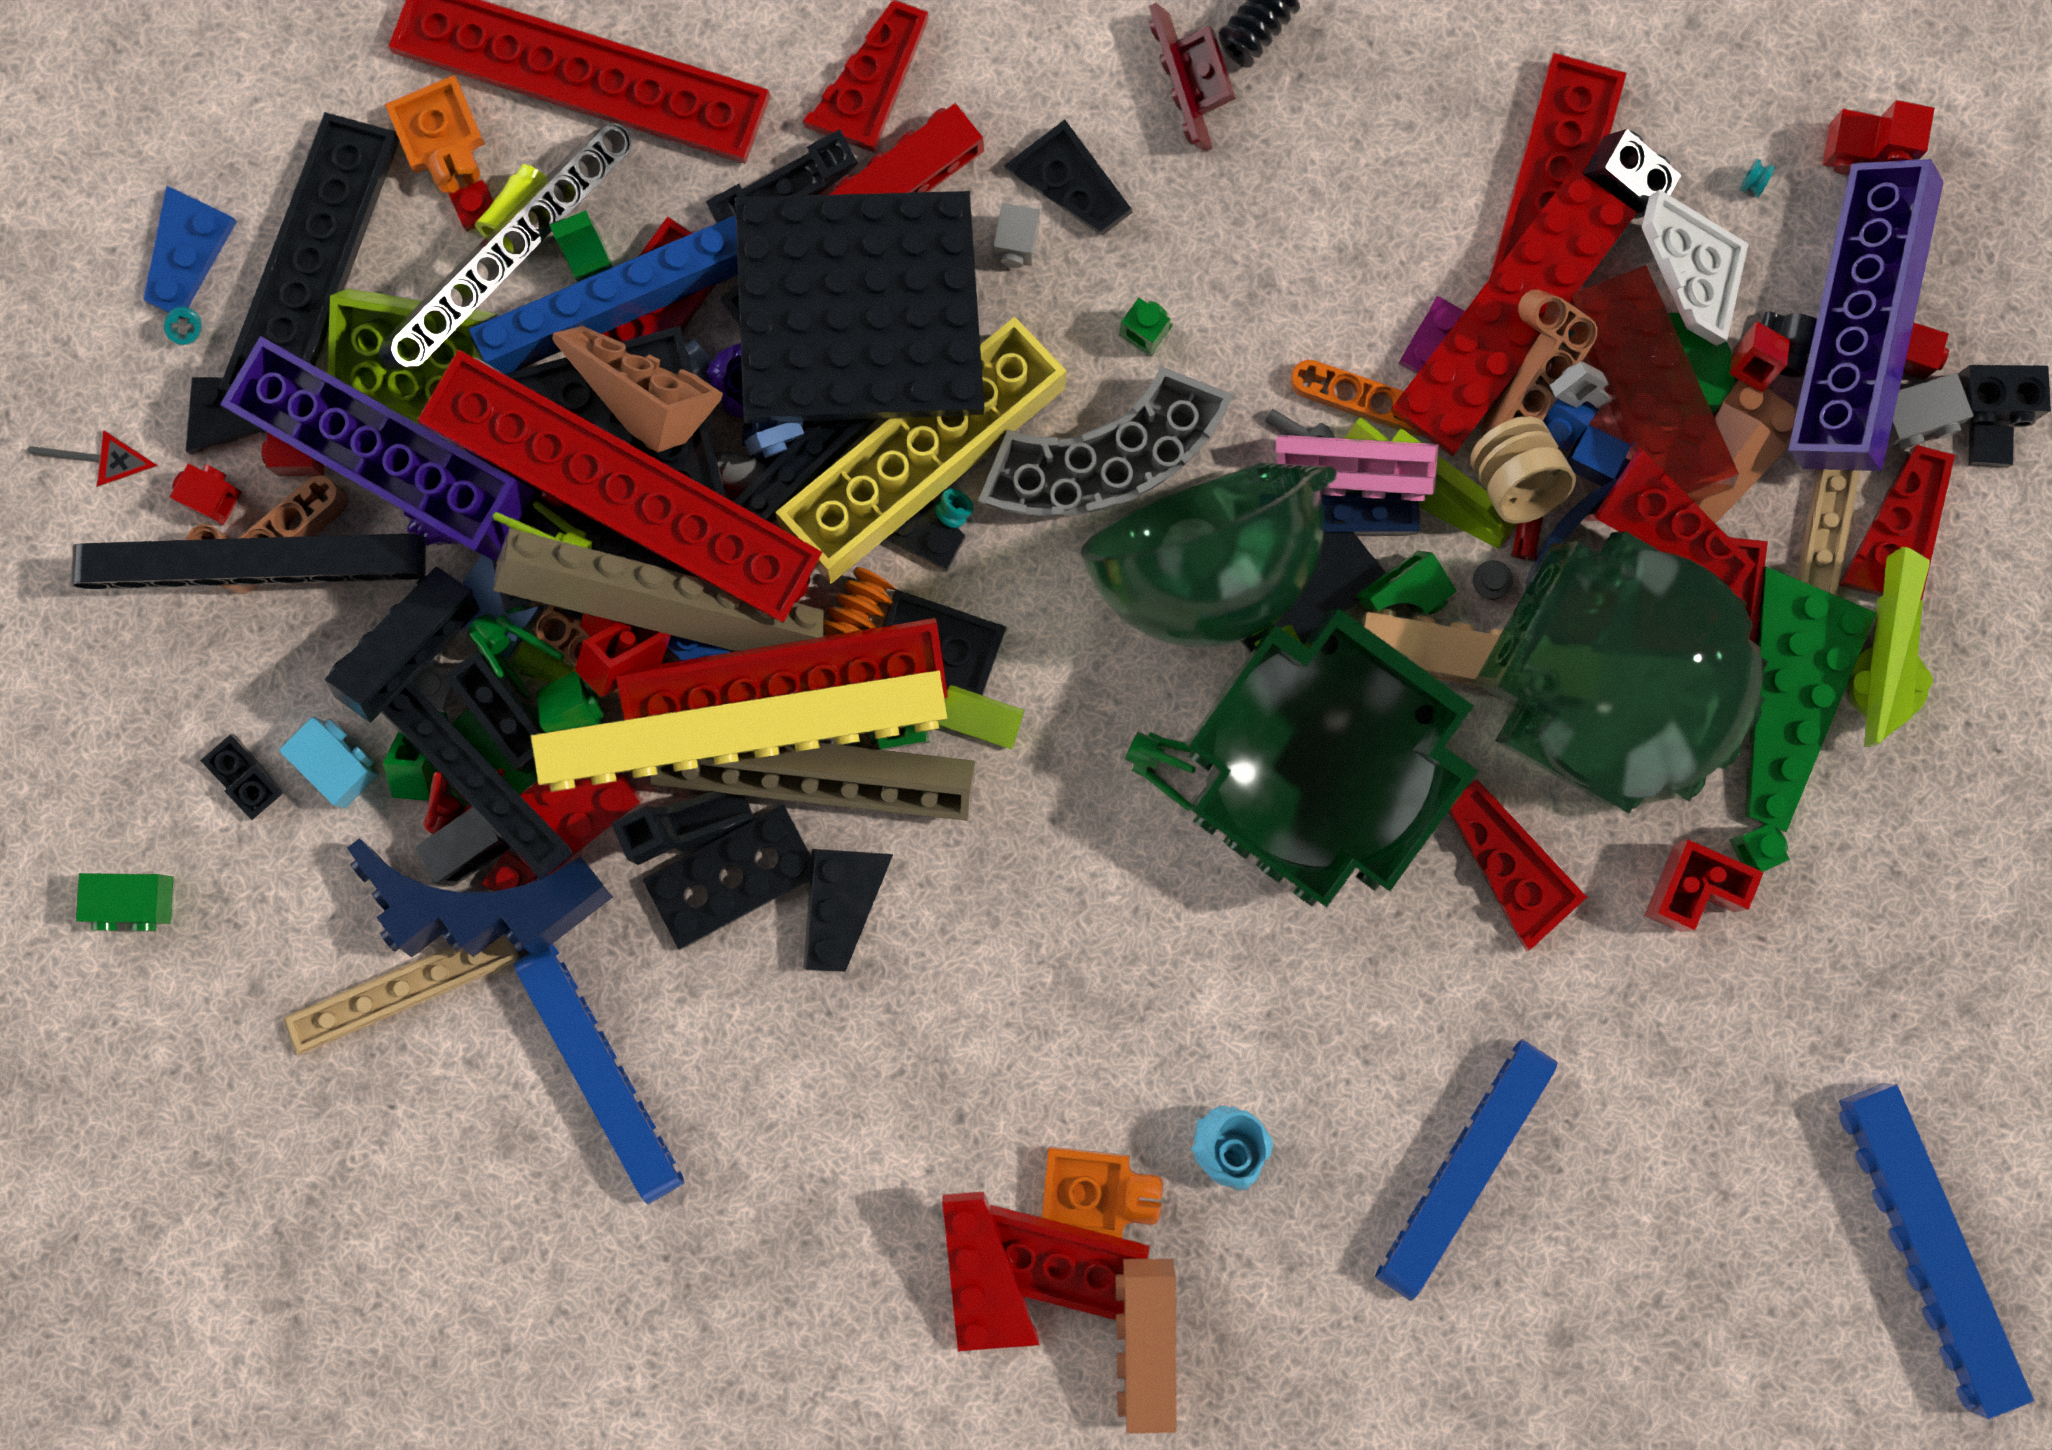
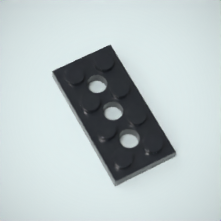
(706, 866)

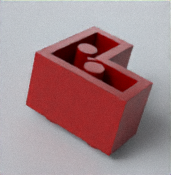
(1866, 138)
(616, 649)
(1697, 876)

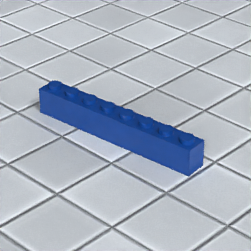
(610, 297)
(1935, 1251)

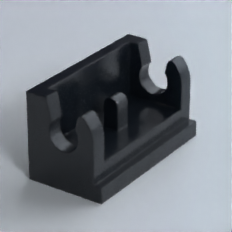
(460, 849)

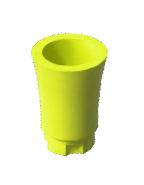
(513, 193)

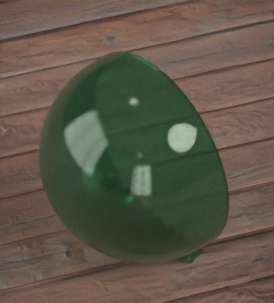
(1214, 555)

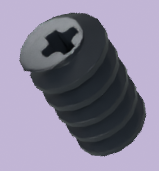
(1253, 27)

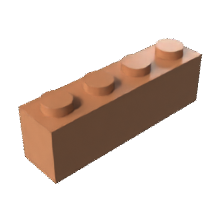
(1148, 1345)

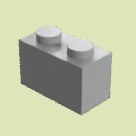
(1929, 409)

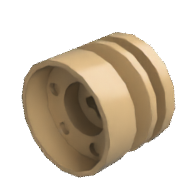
(1522, 469)

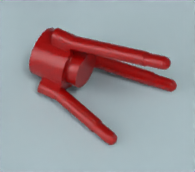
(441, 807)

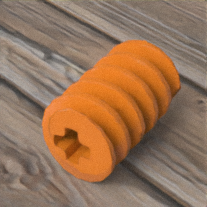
(859, 605)

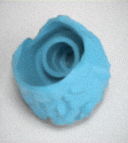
(1231, 1146)

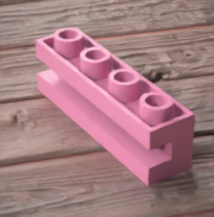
(1366, 464)

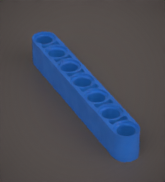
(598, 1076)
(1468, 1170)

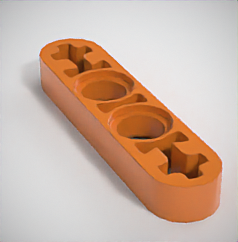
(1364, 391)

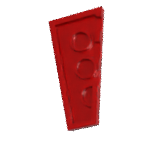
(871, 79)
(1666, 518)
(1905, 519)
(1518, 871)
(983, 1285)

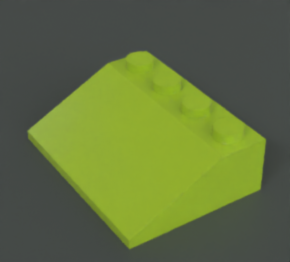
(357, 329)

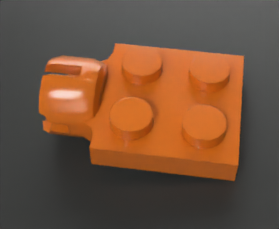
(438, 133)
(1098, 1191)

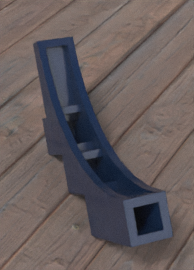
(471, 921)

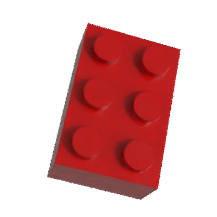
(583, 811)

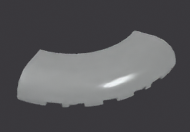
(1110, 462)

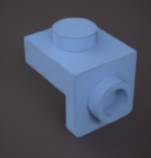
(773, 440)

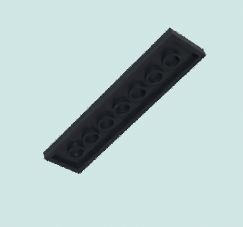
(317, 240)

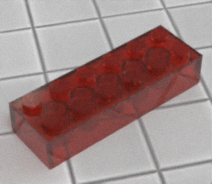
(1654, 384)

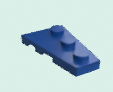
(184, 249)

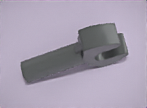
(1292, 428)

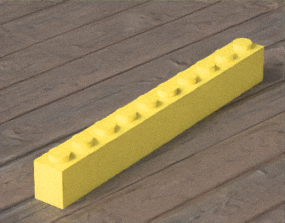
(738, 728)

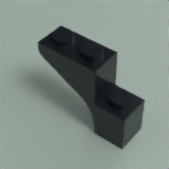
(680, 825)

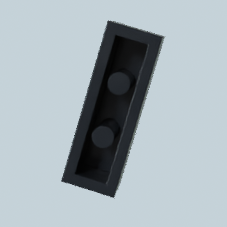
(497, 710)

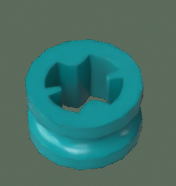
(1757, 178)
(192, 333)
(953, 508)

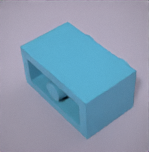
(330, 761)

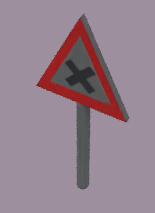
(115, 461)

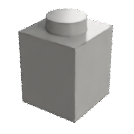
(1016, 235)

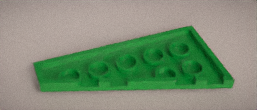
(1811, 655)

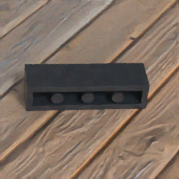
(402, 644)

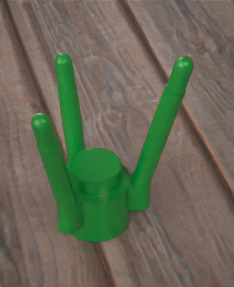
(491, 639)
(1148, 752)

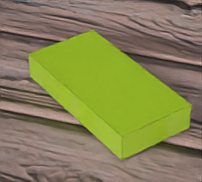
(982, 717)

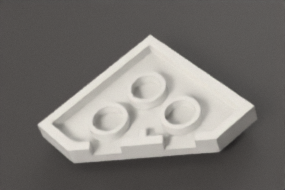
(1698, 264)

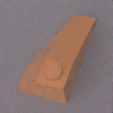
(645, 398)

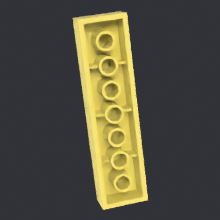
(918, 457)

